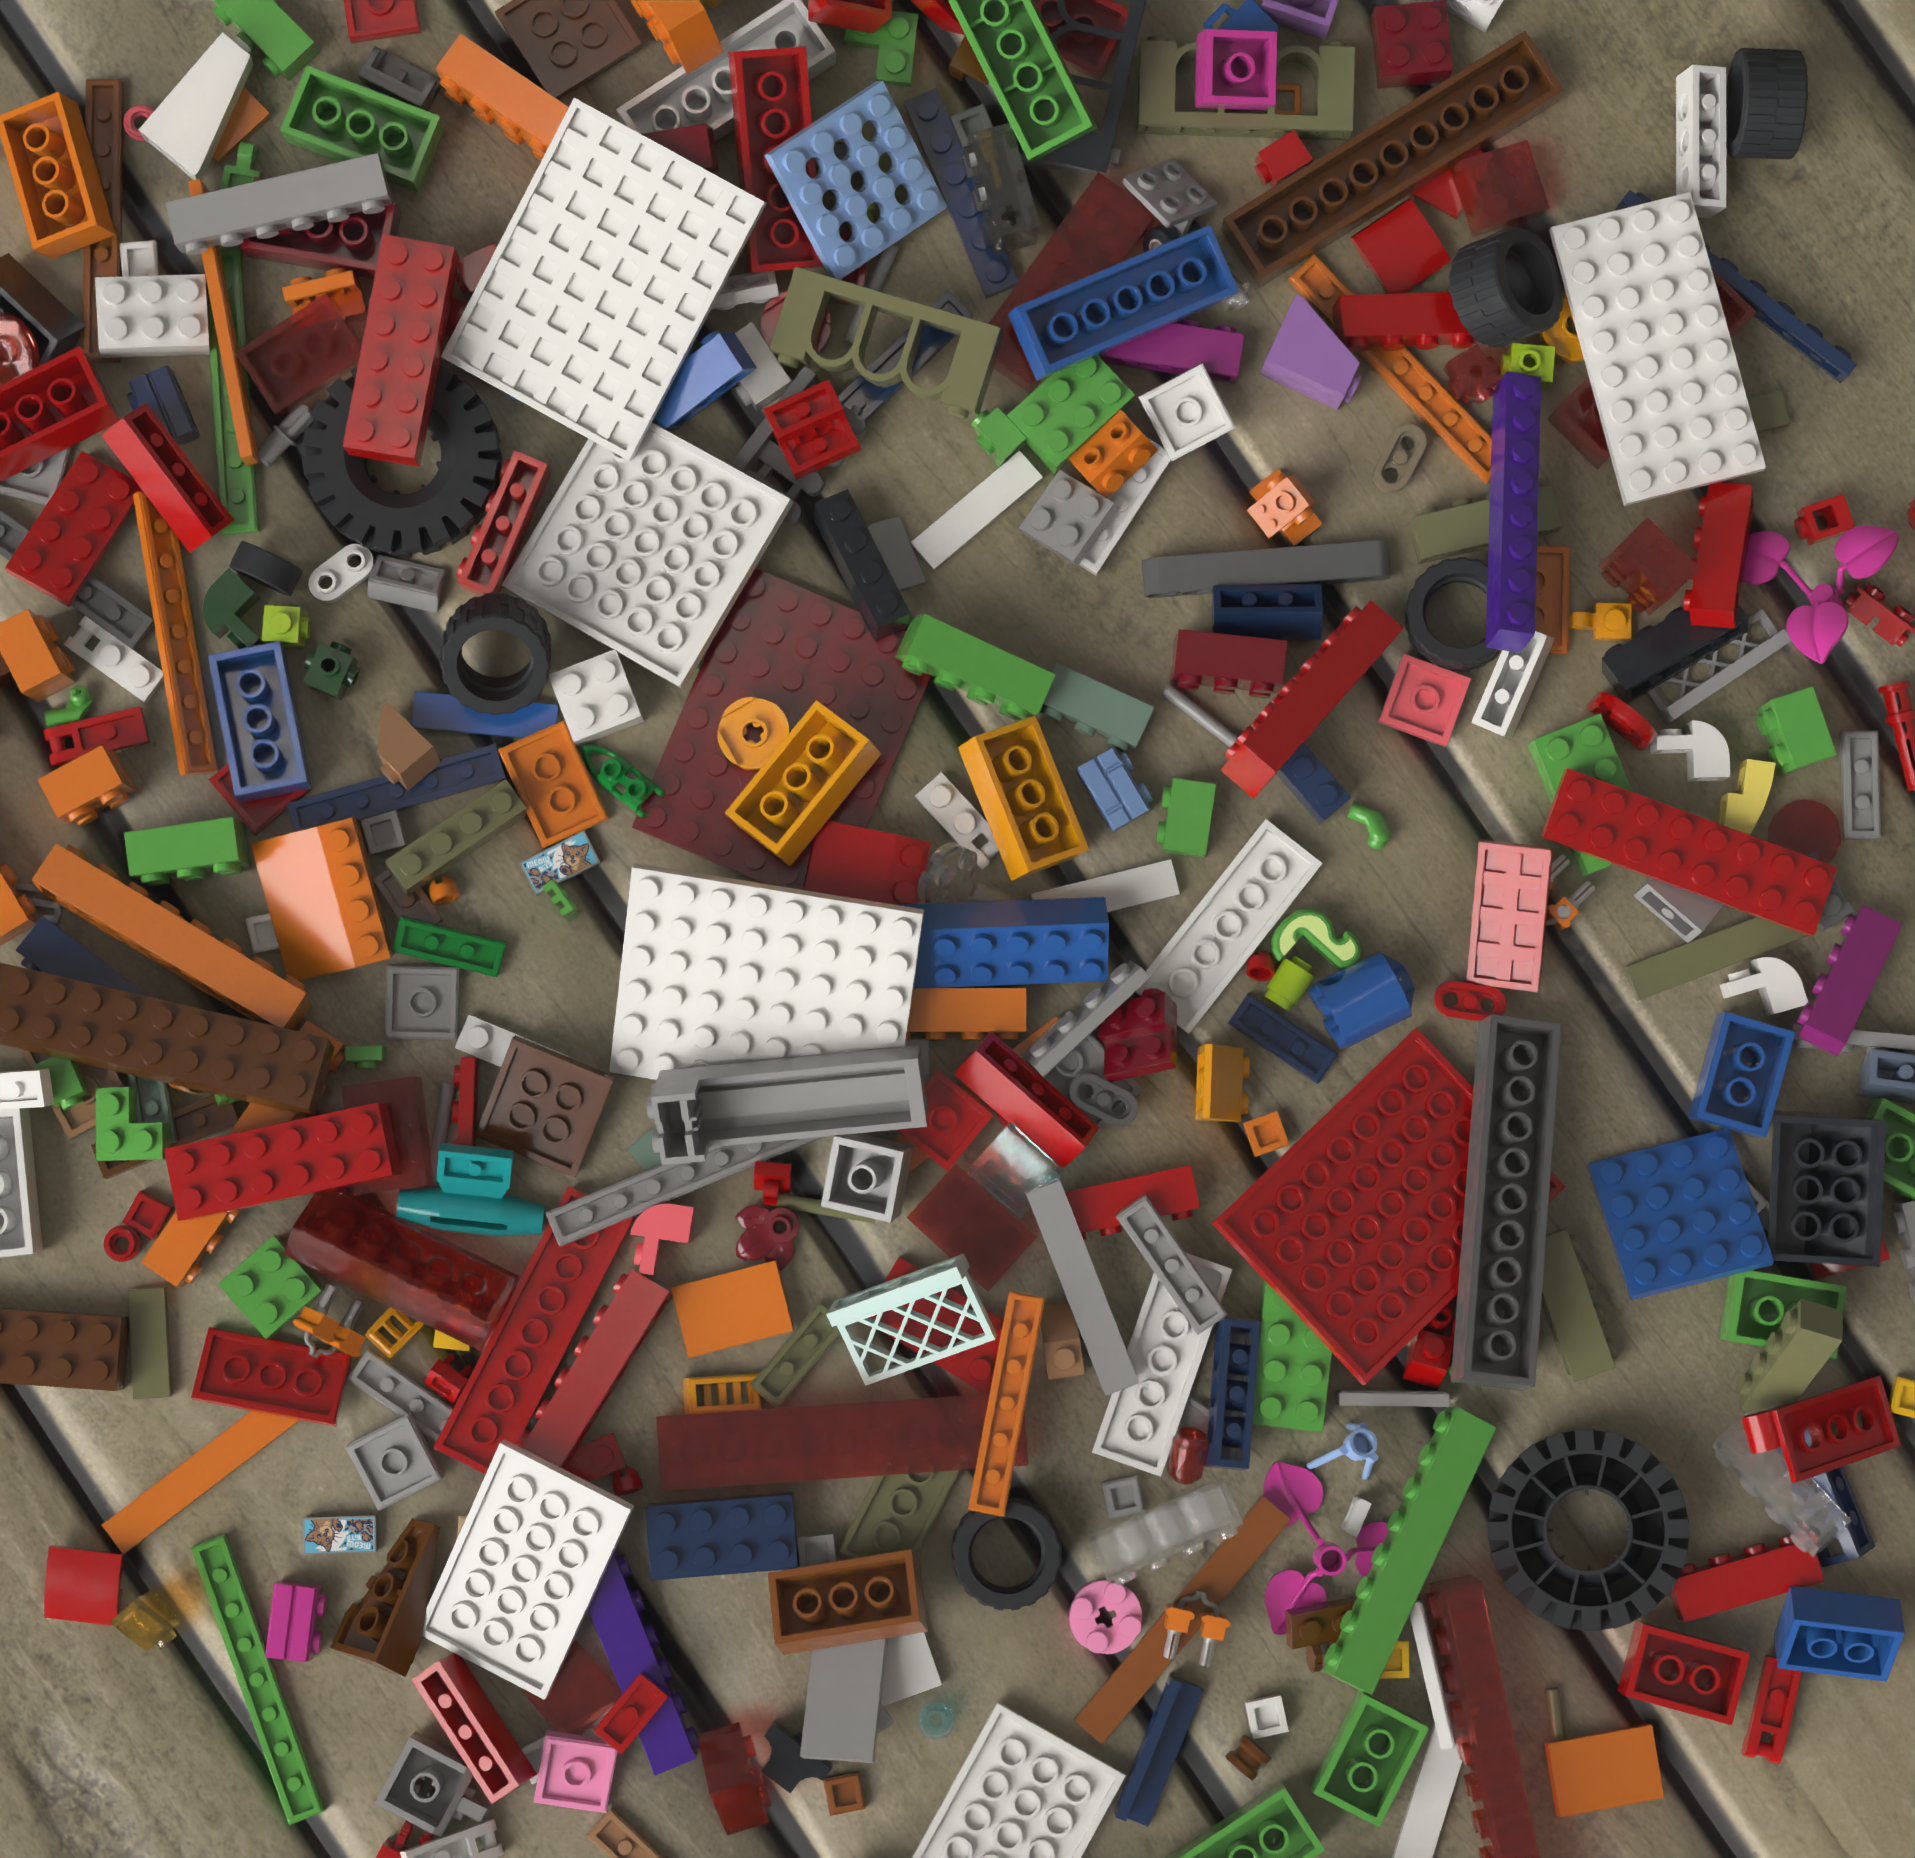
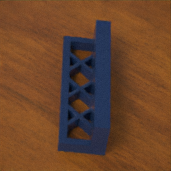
(1857, 1538)
(1158, 1750)

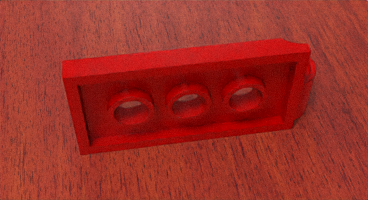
(1787, 1425)

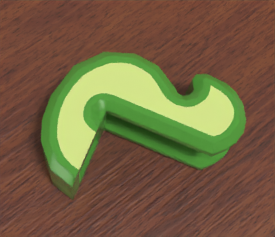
(1319, 933)

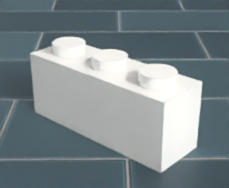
(1512, 686)

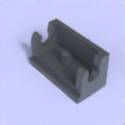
(399, 79)

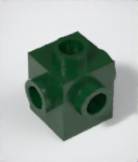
(336, 681)

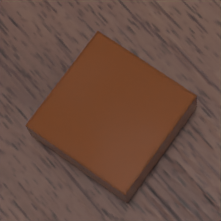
(844, 1793)

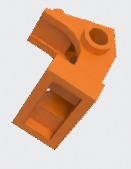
(1284, 507)

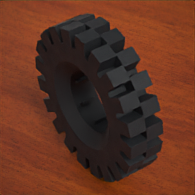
(417, 519)
(1592, 1597)

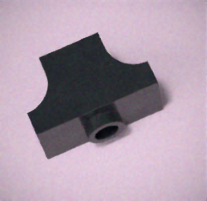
(785, 1763)

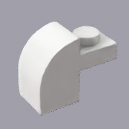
(1704, 747)
(1776, 981)

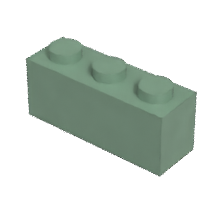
(1096, 708)

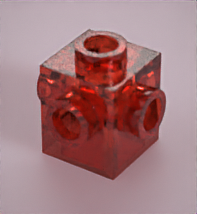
(1476, 364)

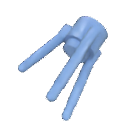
(1357, 1446)

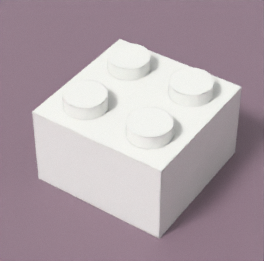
(596, 698)

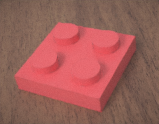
(1424, 700)

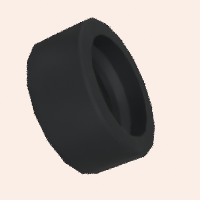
(266, 568)

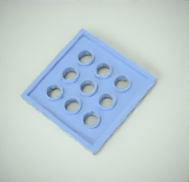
(806, 194)

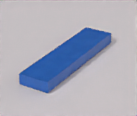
(447, 714)

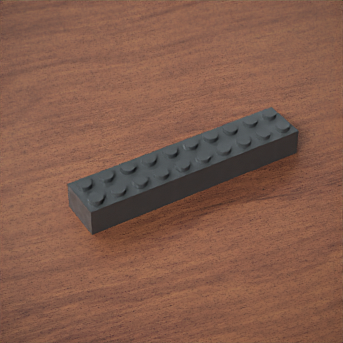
(1506, 1203)

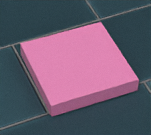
(575, 1772)

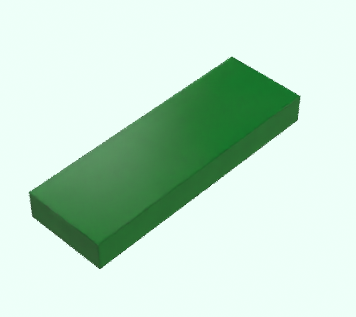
(448, 946)

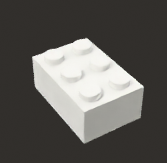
(152, 316)

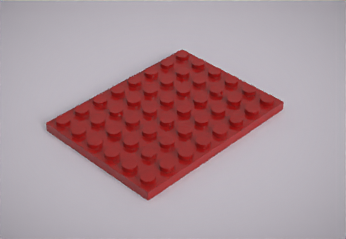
(1368, 1209)

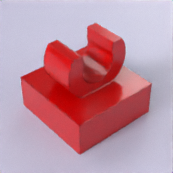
(772, 1179)
(446, 1380)

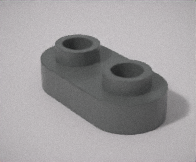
(1102, 1098)

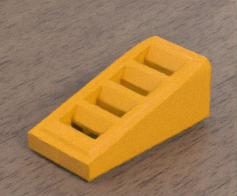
(384, 1321)
(690, 1398)

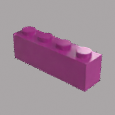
(1182, 348)
(1849, 979)

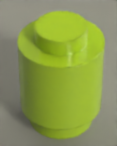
(1289, 983)

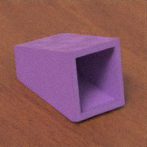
(1311, 358)

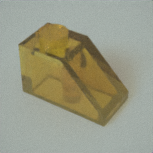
(147, 1622)

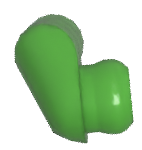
(75, 709)
(1375, 823)

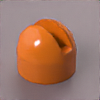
(443, 892)

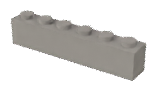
(279, 204)

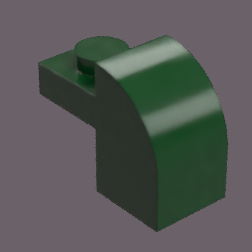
(225, 605)

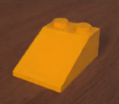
(1220, 1083)

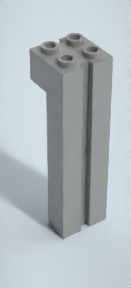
(785, 1100)

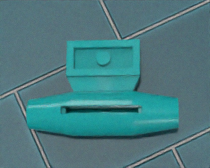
(472, 1196)

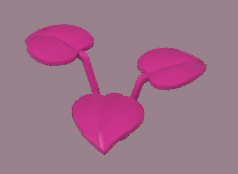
(1823, 624)
(1301, 1493)

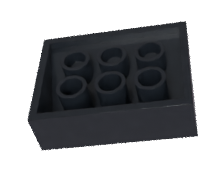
(1826, 1188)

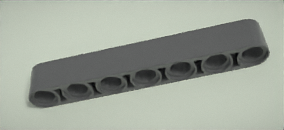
(1274, 566)

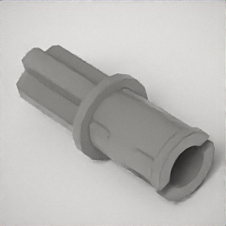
(284, 434)

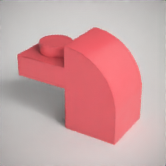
(660, 1222)

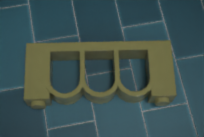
(1334, 96)
(804, 313)

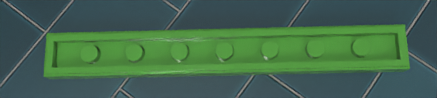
(235, 479)
(258, 1679)

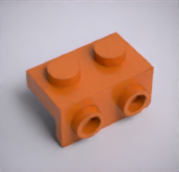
(338, 282)

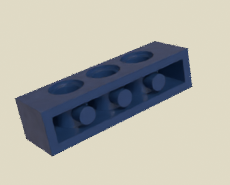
(1232, 1394)

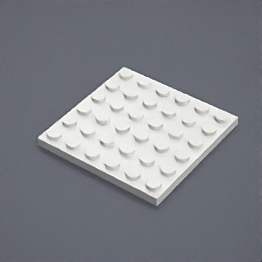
(649, 549)

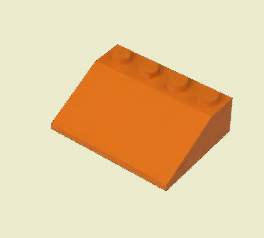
(322, 899)

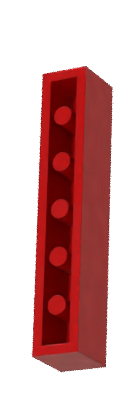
(596, 1370)

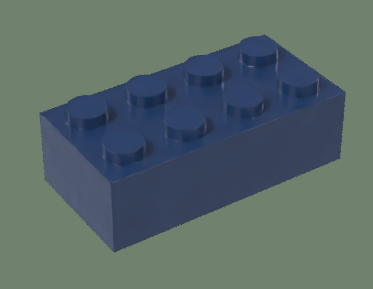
(722, 1536)

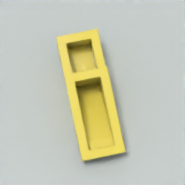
(1744, 807)

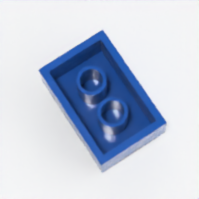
(1741, 1074)
(1838, 1633)

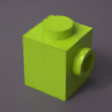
(1530, 360)
(286, 625)

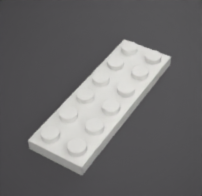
(1230, 922)
(1165, 1360)

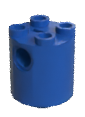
(1364, 998)

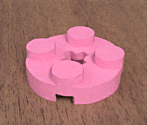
(1097, 1636)

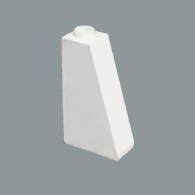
(199, 107)

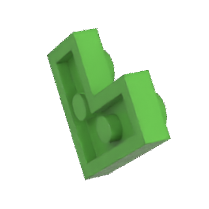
(896, 47)
(119, 1134)

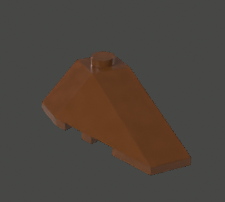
(391, 1615)

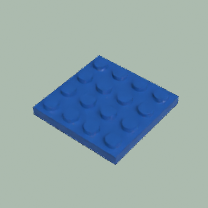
(1680, 1214)

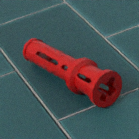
(1896, 718)

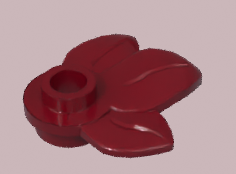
(762, 1238)

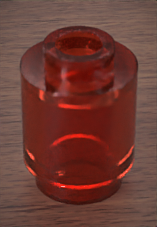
(1187, 1455)

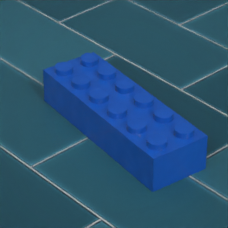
(1123, 302)
(1013, 942)

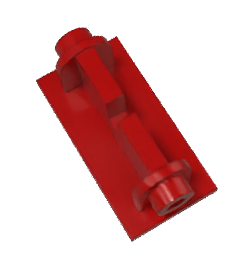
(1892, 620)

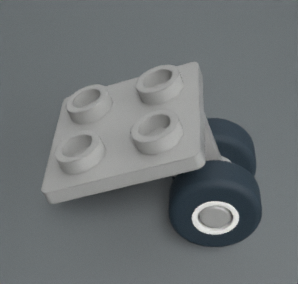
(1171, 198)

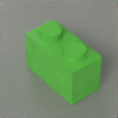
(1187, 817)

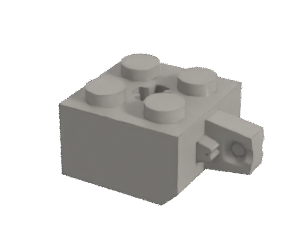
(435, 1808)

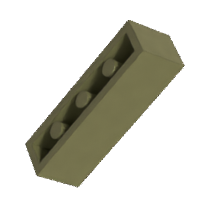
(1466, 526)
(456, 837)
(1570, 1310)
(1791, 1357)

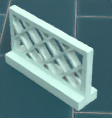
(905, 1290)

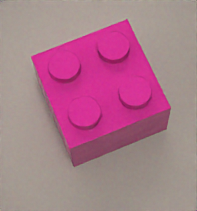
(1236, 69)

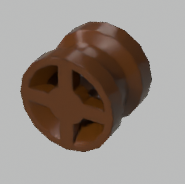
(1248, 1757)

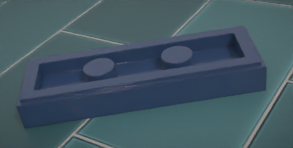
(1282, 1038)

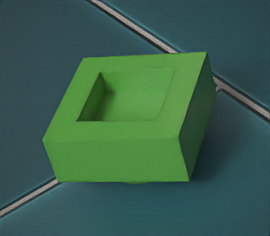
(365, 1056)

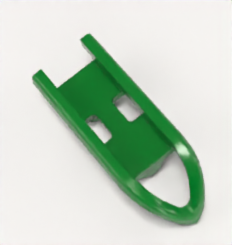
(614, 772)

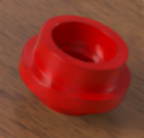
(112, 1249)

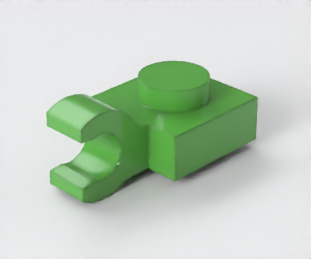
(243, 171)

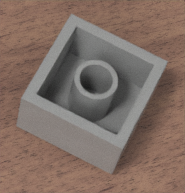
(867, 1176)

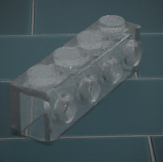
(1799, 1506)

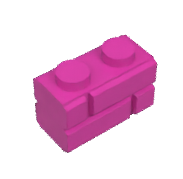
(295, 1621)

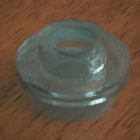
(940, 1708)

